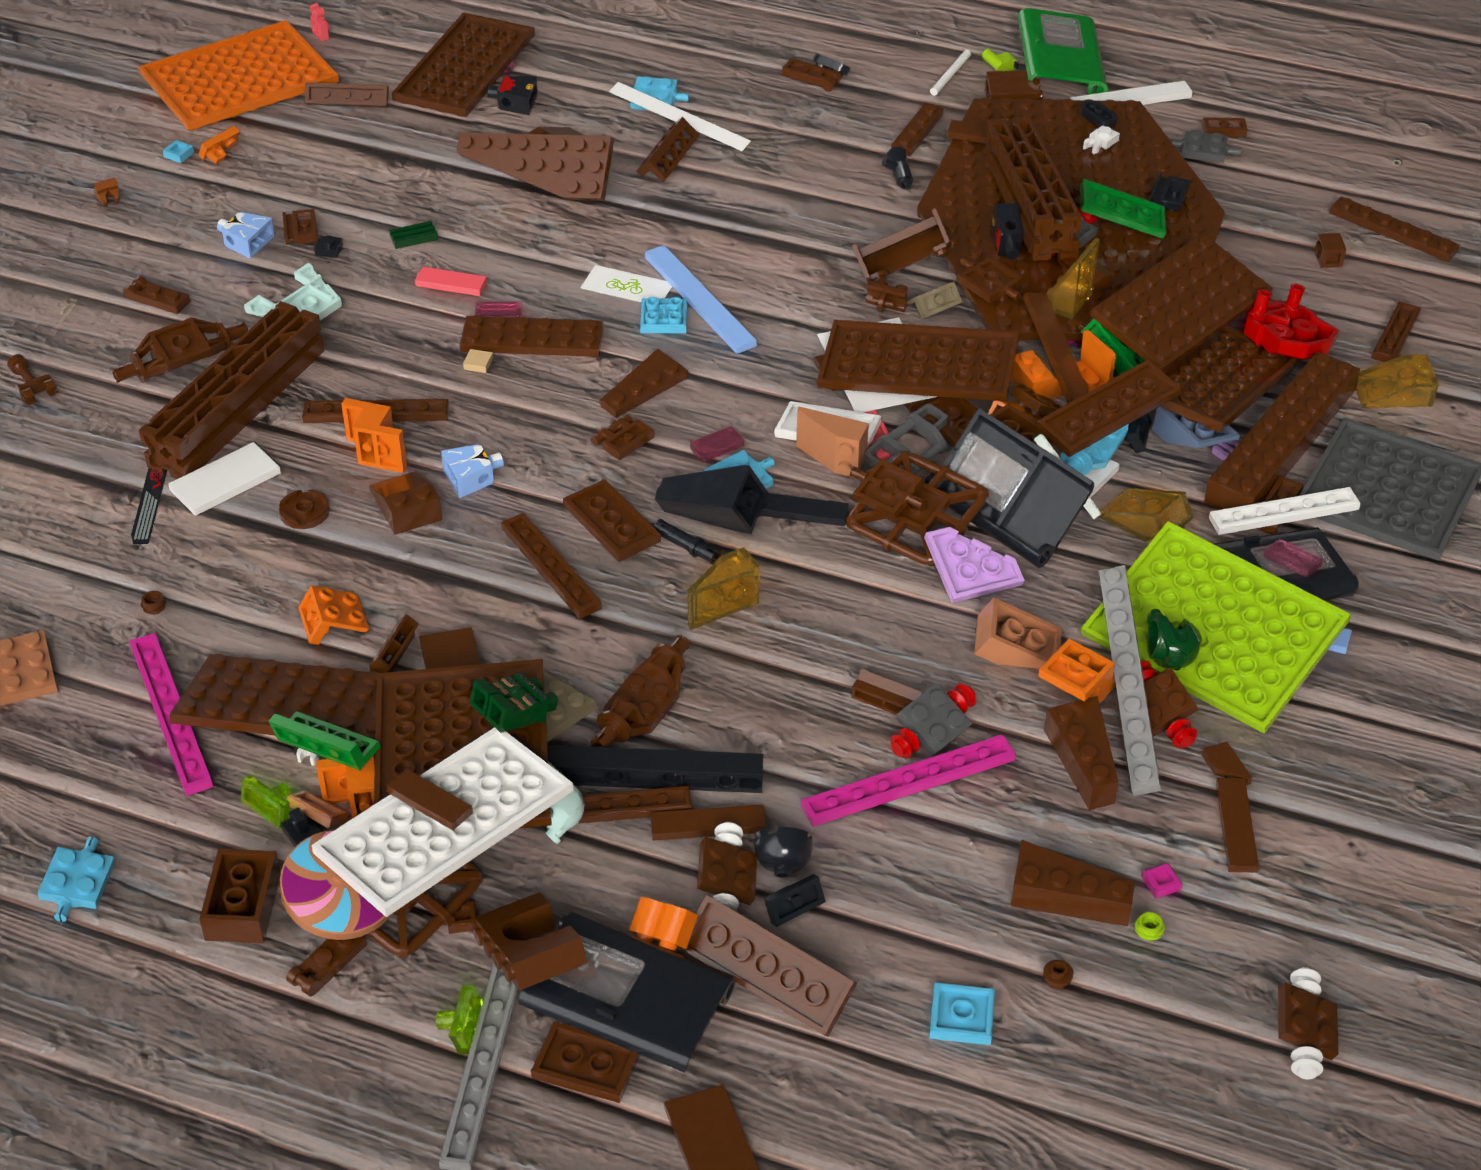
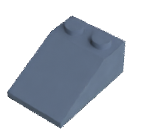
(1178, 430)

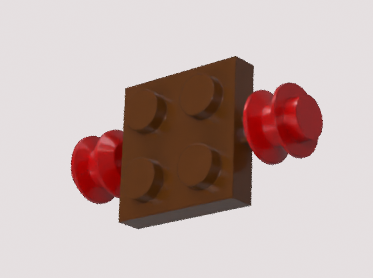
(1169, 706)

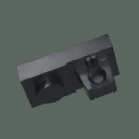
(1138, 433)
(299, 827)
(794, 900)

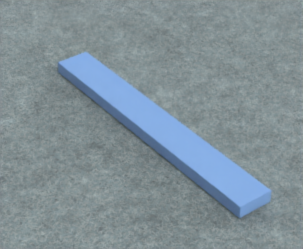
(701, 299)

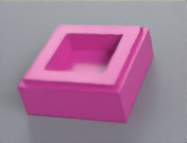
(1161, 880)

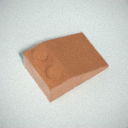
(832, 439)
(1015, 636)

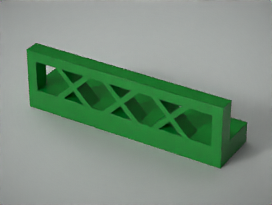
(1124, 355)
(325, 744)

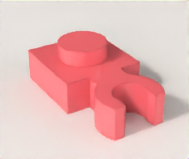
(319, 25)

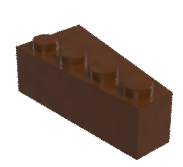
(1084, 750)
(1069, 887)

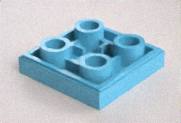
(663, 315)

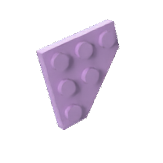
(970, 566)

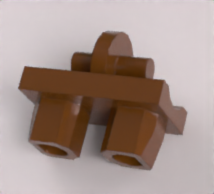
(887, 296)

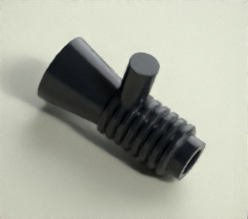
(897, 162)

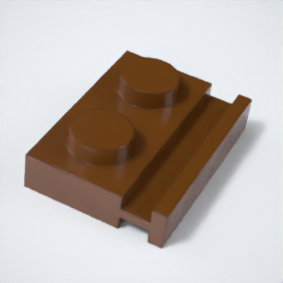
(300, 227)

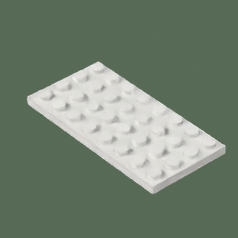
(400, 853)

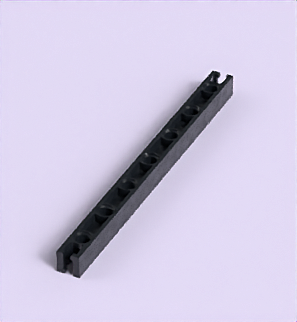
(657, 768)

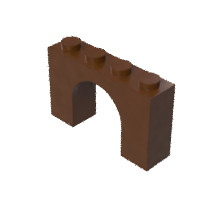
(524, 961)

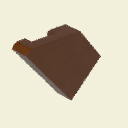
(1225, 762)

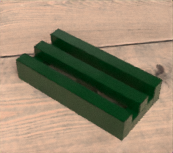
(413, 234)

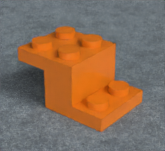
(374, 436)
(1079, 672)
(347, 784)

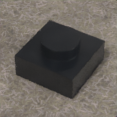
(328, 246)

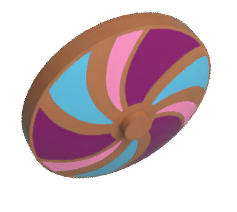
(322, 899)

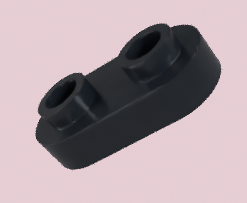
(826, 62)
(1098, 114)

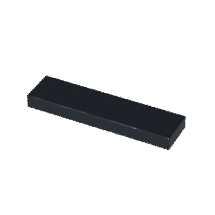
(805, 509)

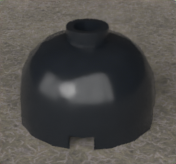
(783, 851)

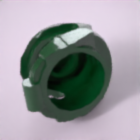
(1170, 645)

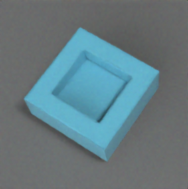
(178, 151)

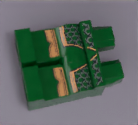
(513, 701)

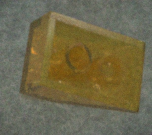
(1076, 284)
(1398, 383)
(1147, 511)
(724, 588)

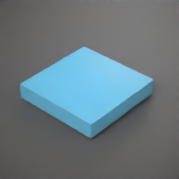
(962, 1013)

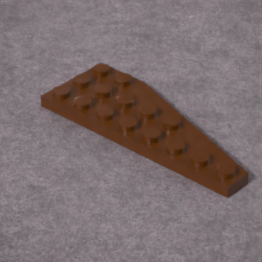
(559, 164)

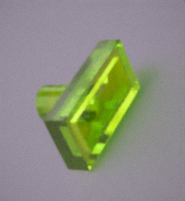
(265, 801)
(463, 1020)

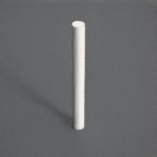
(950, 72)

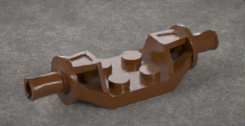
(178, 346)
(644, 695)

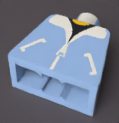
(246, 232)
(470, 468)

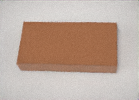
(317, 809)

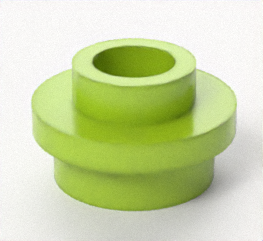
(1147, 921)

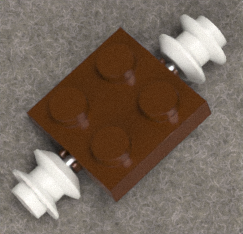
(726, 867)
(1307, 1022)

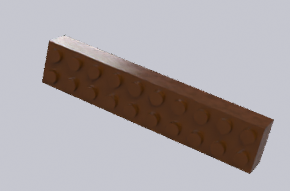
(1283, 433)

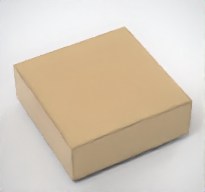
(478, 361)

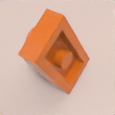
(215, 146)

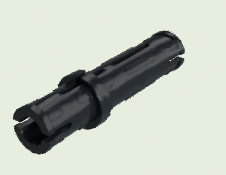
(695, 546)

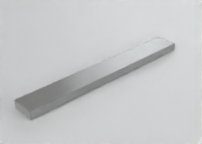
(479, 1074)

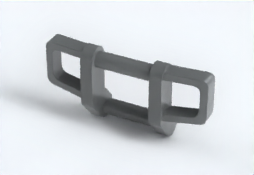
(920, 425)

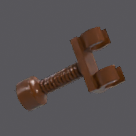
(19, 366)

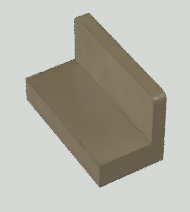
(936, 300)

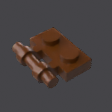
(623, 436)

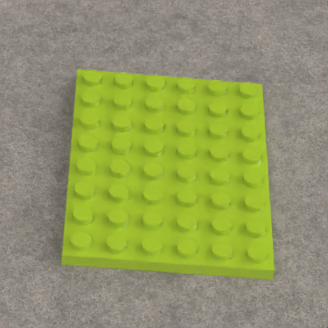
(1253, 626)

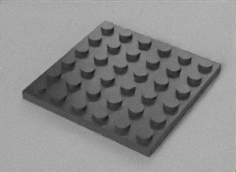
(1405, 488)

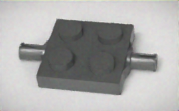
(1205, 146)

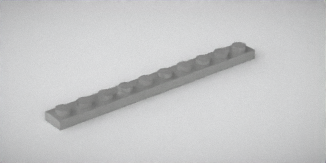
(1129, 681)

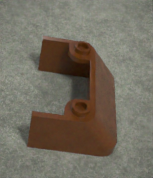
(903, 248)

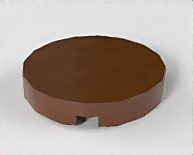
(304, 509)

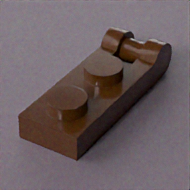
(811, 73)
(156, 295)
(324, 964)

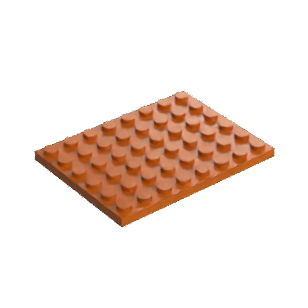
(237, 74)

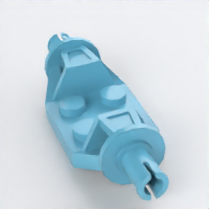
(1097, 454)

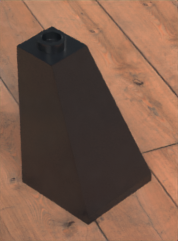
(716, 497)

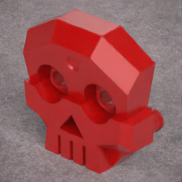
(1287, 326)

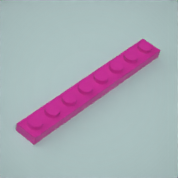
(164, 697)
(907, 780)

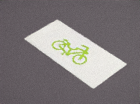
(625, 284)

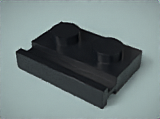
(1170, 192)

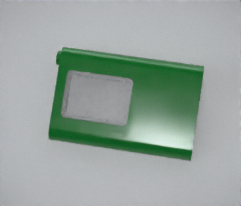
(1062, 48)

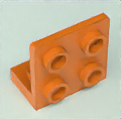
(1096, 361)
(330, 607)

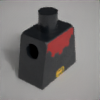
(515, 93)
(1007, 241)

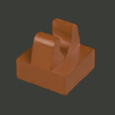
(106, 189)

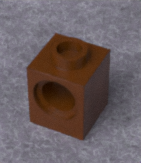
(1330, 250)

